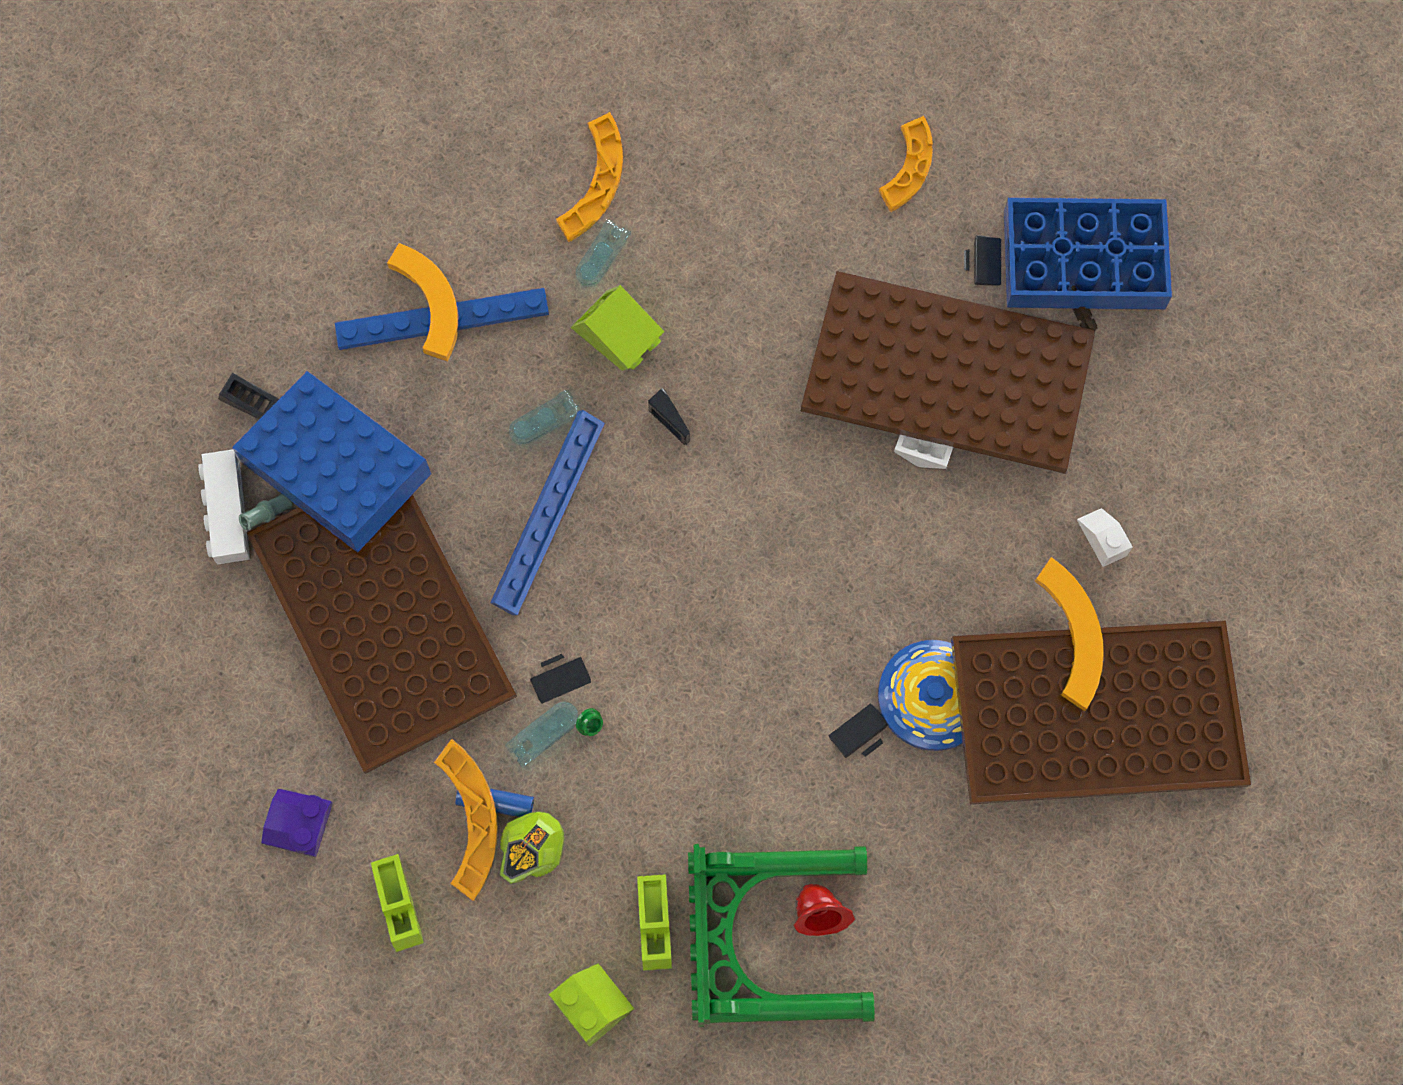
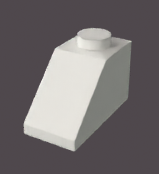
(1105, 536)

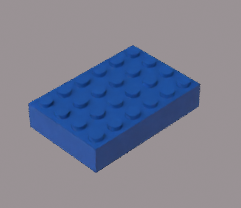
(1102, 246)
(332, 461)

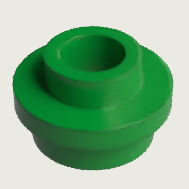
(589, 722)

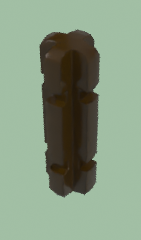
(1084, 315)

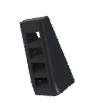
(235, 380)
(665, 412)

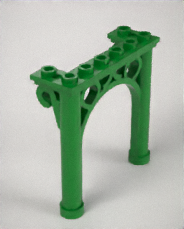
(769, 1005)

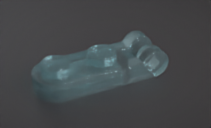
(601, 254)
(543, 419)
(543, 732)

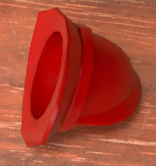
(820, 912)

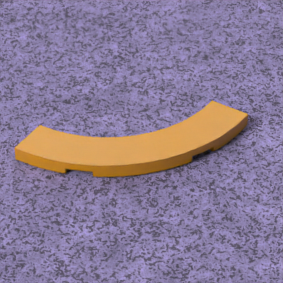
(604, 183)
(438, 294)
(1084, 631)
(480, 818)

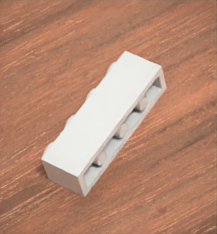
(224, 504)

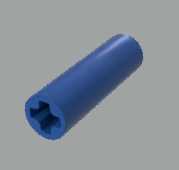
(507, 802)

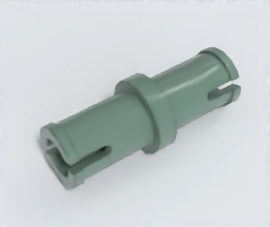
(264, 511)

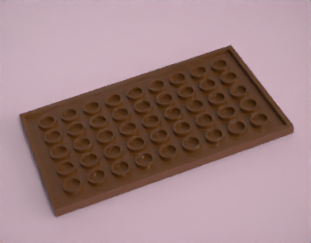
(949, 372)
(383, 630)
(1155, 725)

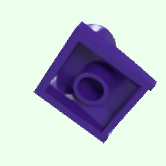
(296, 822)

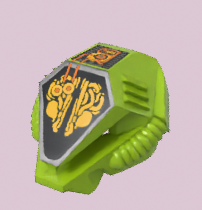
(531, 846)

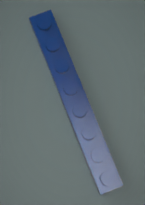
(417, 321)
(547, 513)

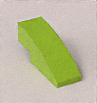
(397, 903)
(654, 922)

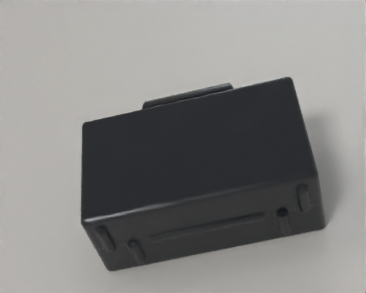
(986, 260)
(560, 679)
(859, 731)

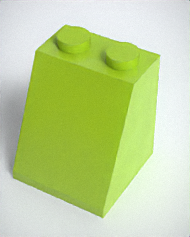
(619, 328)
(591, 1003)

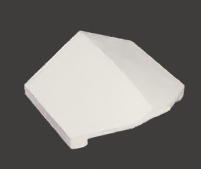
(923, 453)

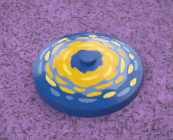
(921, 696)

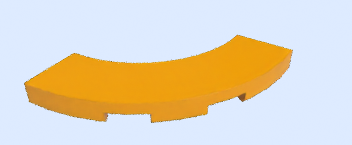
(916, 165)

